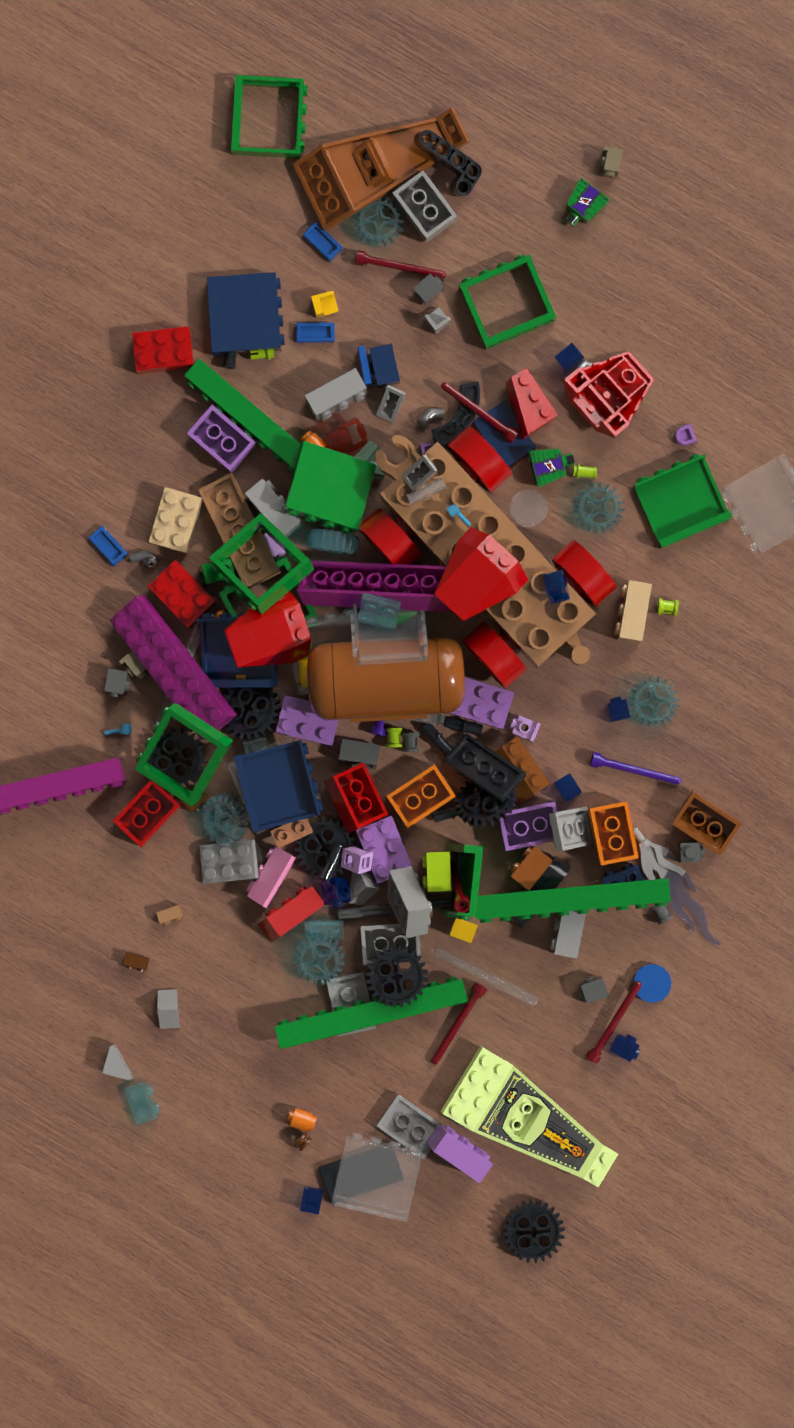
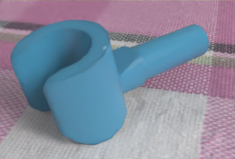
(454, 510)
(125, 729)

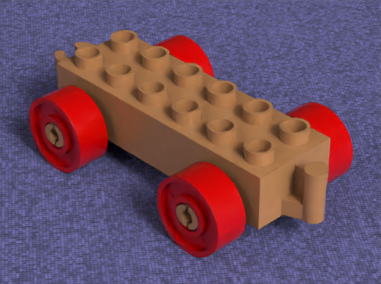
(528, 617)

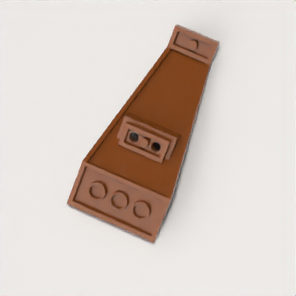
(343, 181)

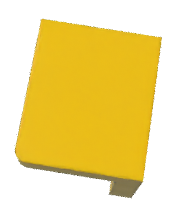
(324, 304)
(463, 930)

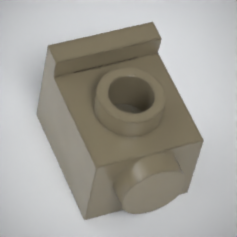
(611, 161)
(134, 665)

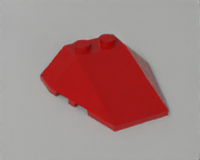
(609, 392)
(478, 575)
(270, 637)

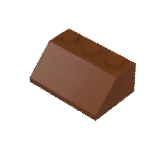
(519, 756)
(706, 822)

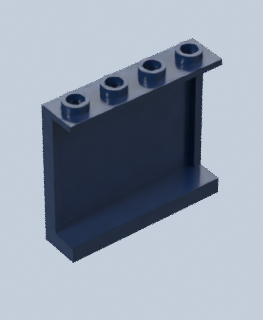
(245, 313)
(218, 660)
(278, 785)

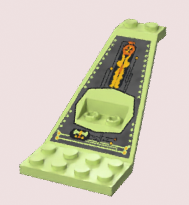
(494, 1098)

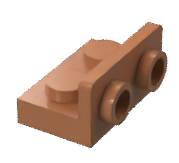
(290, 832)

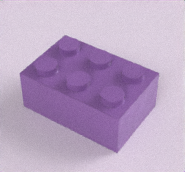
(221, 439)
(485, 704)
(301, 722)
(527, 826)
(387, 847)
(460, 1152)

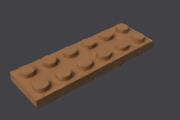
(230, 515)

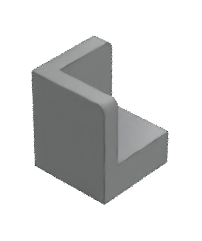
(437, 320)

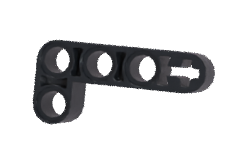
(446, 159)
(548, 880)

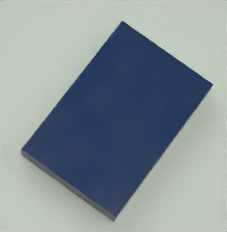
(509, 452)

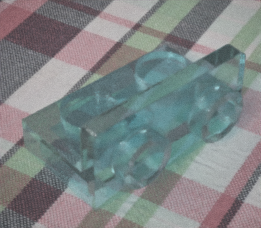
(379, 611)
(329, 927)
(142, 1103)

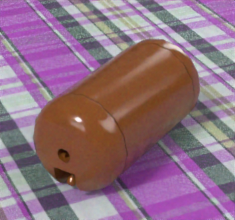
(385, 691)

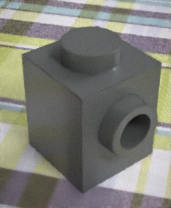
(428, 289)
(117, 683)
(690, 852)
(592, 990)

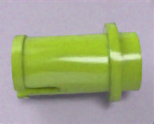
(262, 354)
(584, 471)

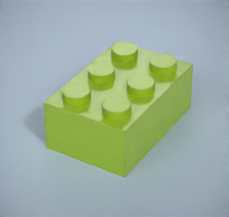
(438, 871)

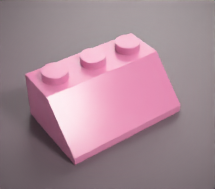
(270, 876)

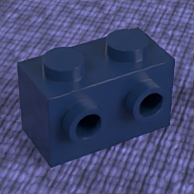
(384, 366)
(628, 874)

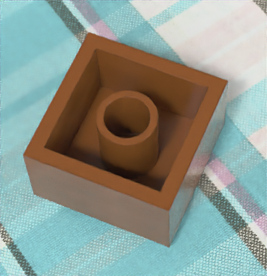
(530, 868)

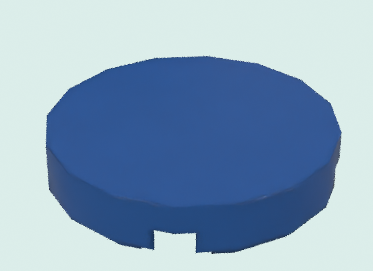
(655, 983)

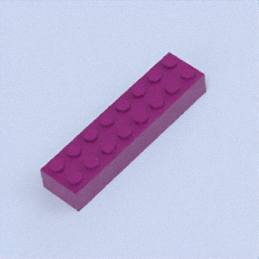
(345, 582)
(171, 663)
(60, 784)

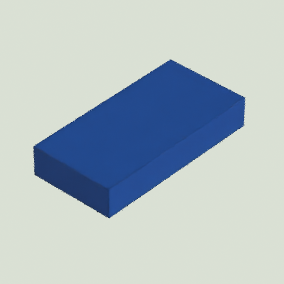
(322, 241)
(315, 332)
(364, 366)
(108, 545)

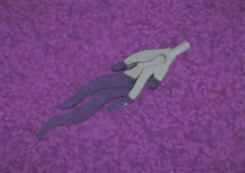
(652, 858)

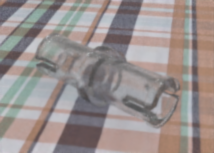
(426, 491)

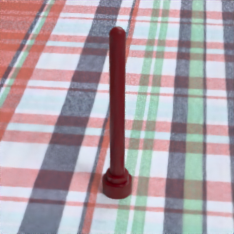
(364, 259)
(508, 432)
(461, 902)
(477, 992)
(595, 1053)

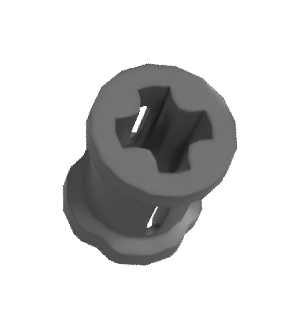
(411, 742)
(661, 913)

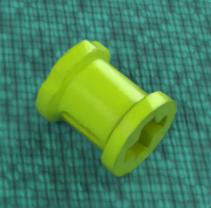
(667, 607)
(393, 738)

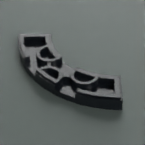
(462, 417)

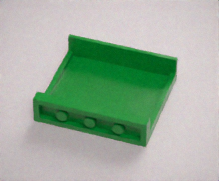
(329, 487)
(681, 501)
(469, 867)

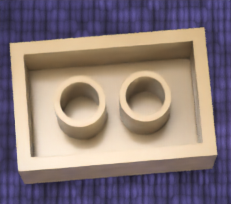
(176, 520)
(633, 611)

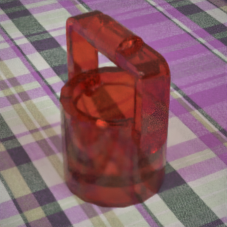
(340, 440)

